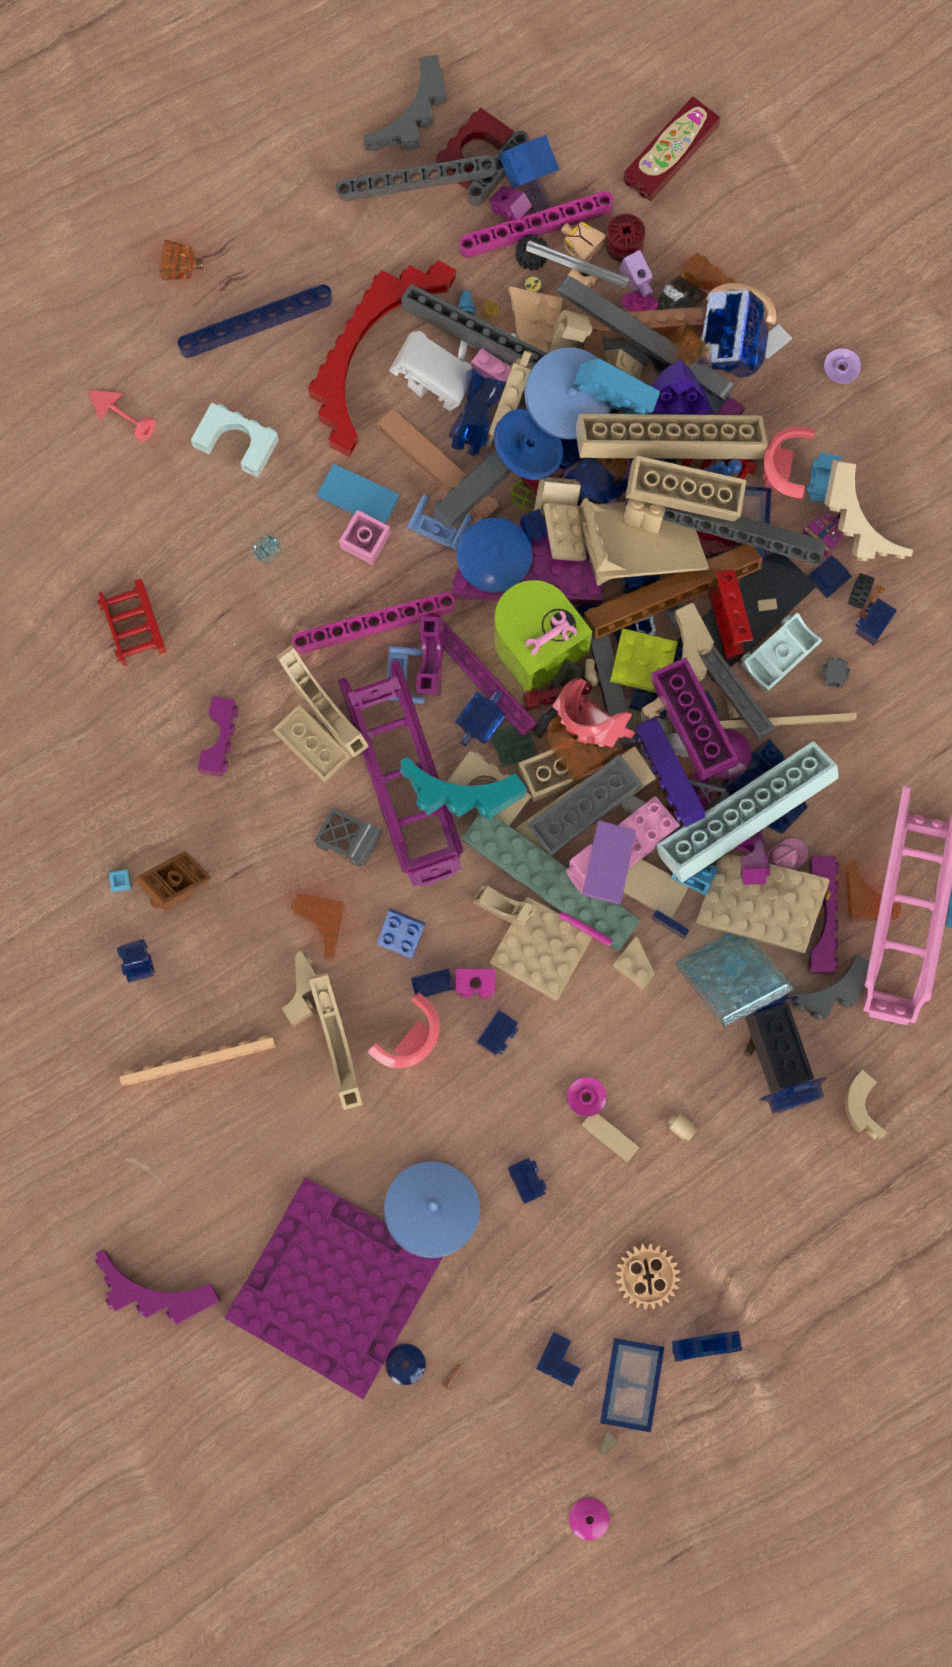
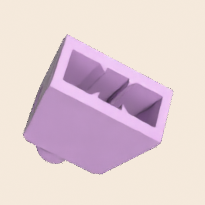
(638, 272)

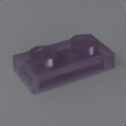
(537, 195)

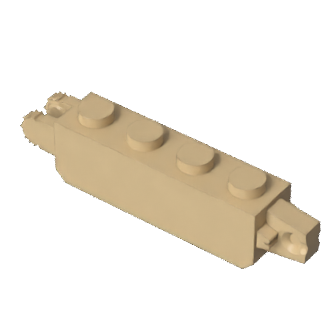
(513, 391)

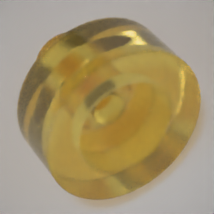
(490, 308)

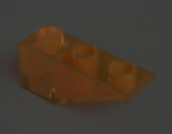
(704, 274)

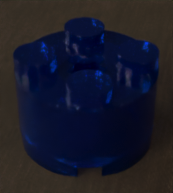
(136, 961)

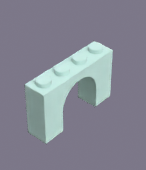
(219, 420)

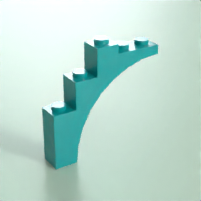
(459, 799)

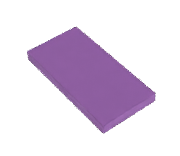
(609, 862)

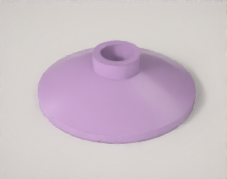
(842, 358)

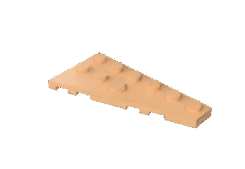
(535, 316)

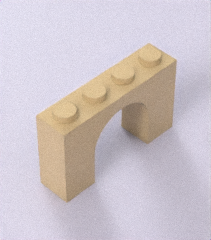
(474, 769)

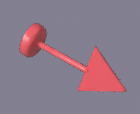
(105, 400)

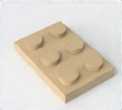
(564, 532)

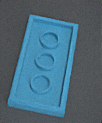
(357, 493)

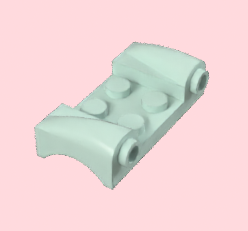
(780, 652)

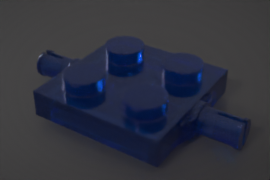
(480, 717)

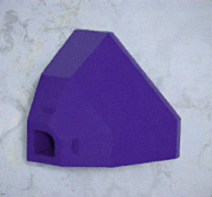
(680, 392)

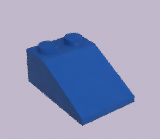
(528, 161)

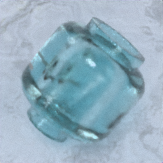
(266, 548)

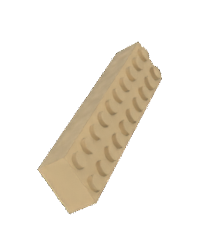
(671, 436)

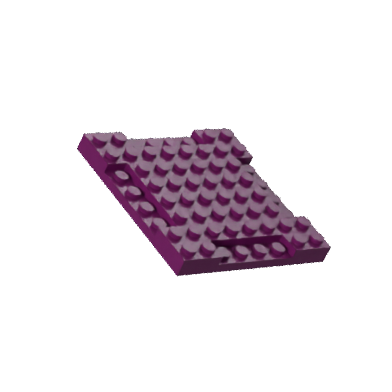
(332, 1289)

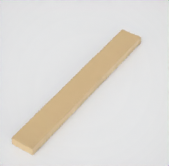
(795, 720)

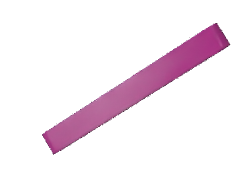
(542, 218)
(364, 620)

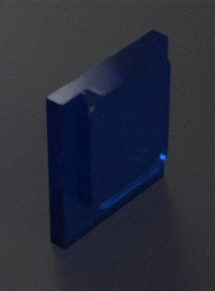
(830, 576)

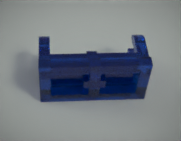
(432, 983)

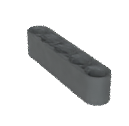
(485, 189)

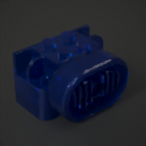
(734, 333)

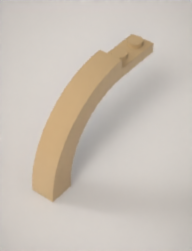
(337, 1041)

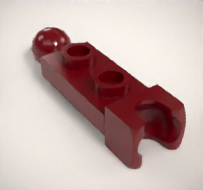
(534, 698)

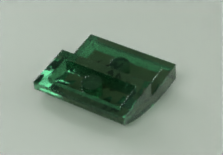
(512, 746)

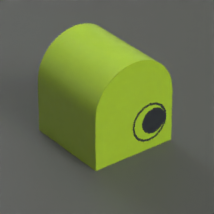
(526, 614)

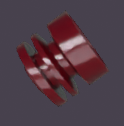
(624, 236)

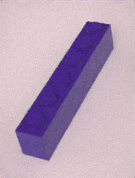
(670, 772)

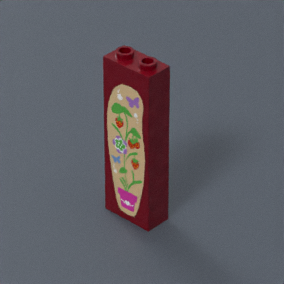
(671, 149)

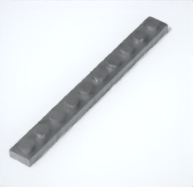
(731, 686)

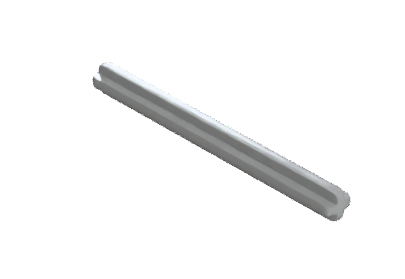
(577, 264)

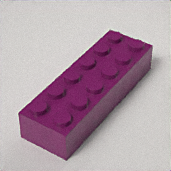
(693, 718)

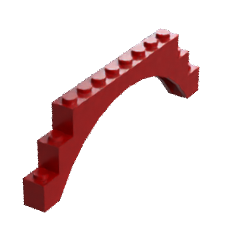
(377, 301)

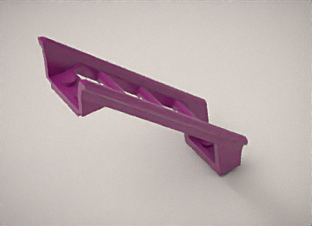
(434, 865)

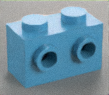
(701, 880)

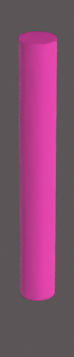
(585, 928)

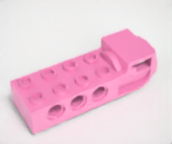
(652, 826)

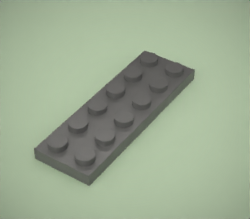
(585, 805)

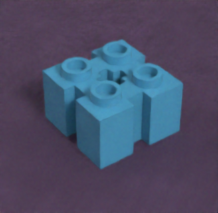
(820, 476)

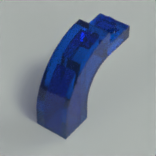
(706, 1345)

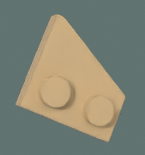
(635, 965)

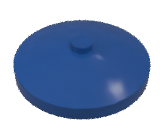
(526, 447)
(494, 555)

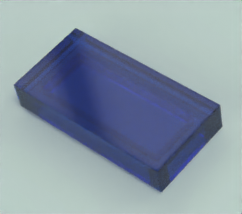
(670, 924)

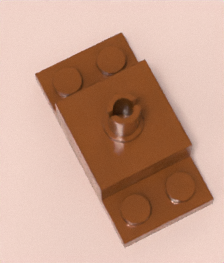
(172, 881)

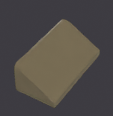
(607, 1443)

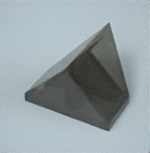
(566, 672)

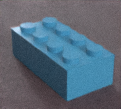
(616, 387)

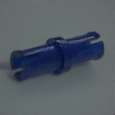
(614, 491)

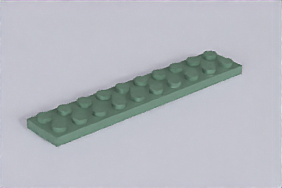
(547, 878)

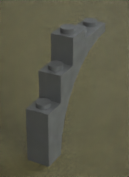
(419, 114)

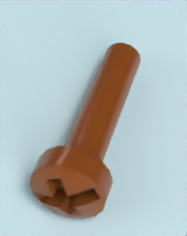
(447, 1384)

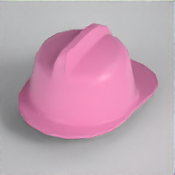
(788, 854)

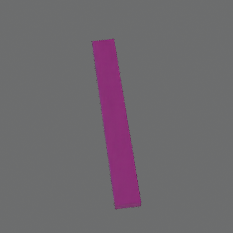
(486, 681)

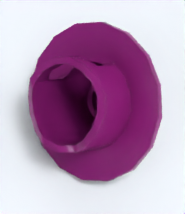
(743, 752)

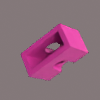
(464, 978)

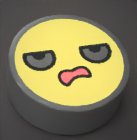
(533, 284)

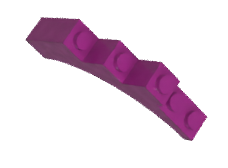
(126, 1292)

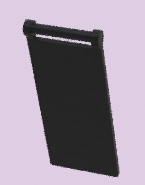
(776, 579)

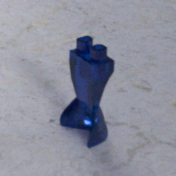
(474, 419)

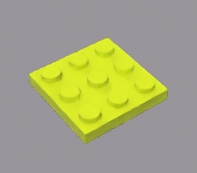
(639, 657)

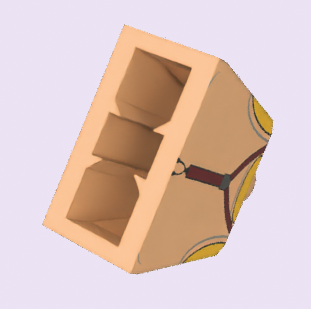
(583, 241)

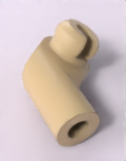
(590, 674)

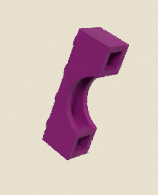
(432, 644)
(213, 760)
(754, 866)

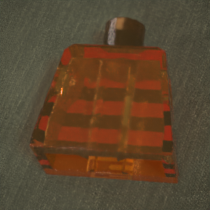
(178, 261)

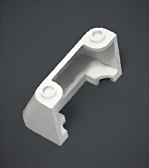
(432, 368)

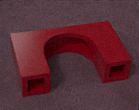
(479, 127)

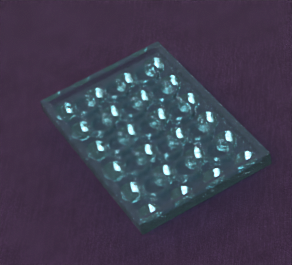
(734, 977)

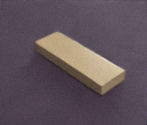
(610, 1137)

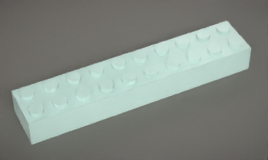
(748, 811)

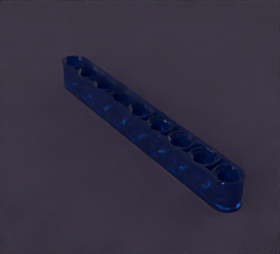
(249, 328)

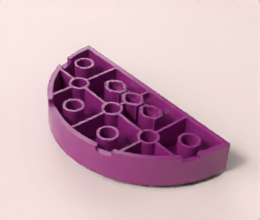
(572, 578)

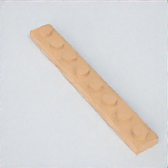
(188, 1062)

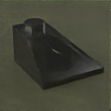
(681, 294)

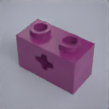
(510, 203)

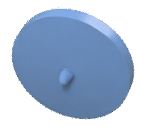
(552, 396)
(431, 1209)

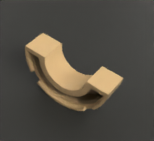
(569, 329)

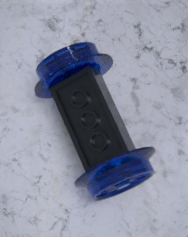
(783, 1056)

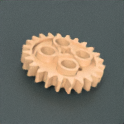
(665, 1273)

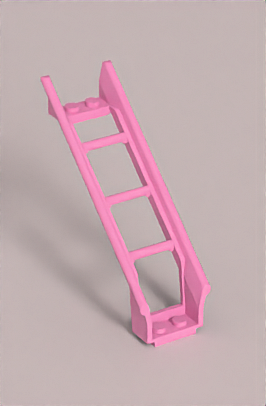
(894, 1007)

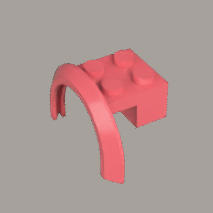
(779, 462)
(416, 1043)

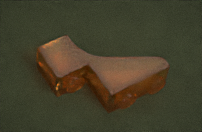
(688, 343)

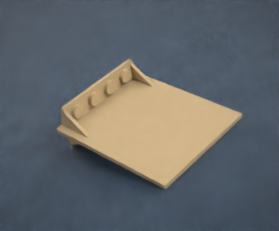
(630, 551)

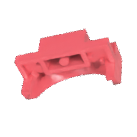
(593, 722)

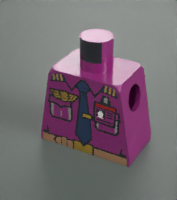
(826, 529)

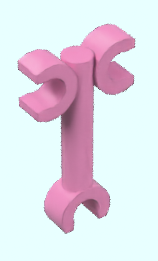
(561, 626)

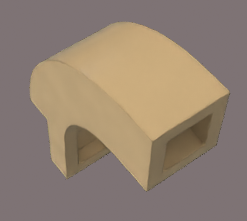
(502, 906)
(855, 1105)

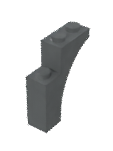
(845, 991)

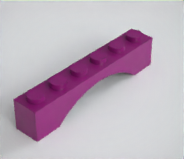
(822, 957)

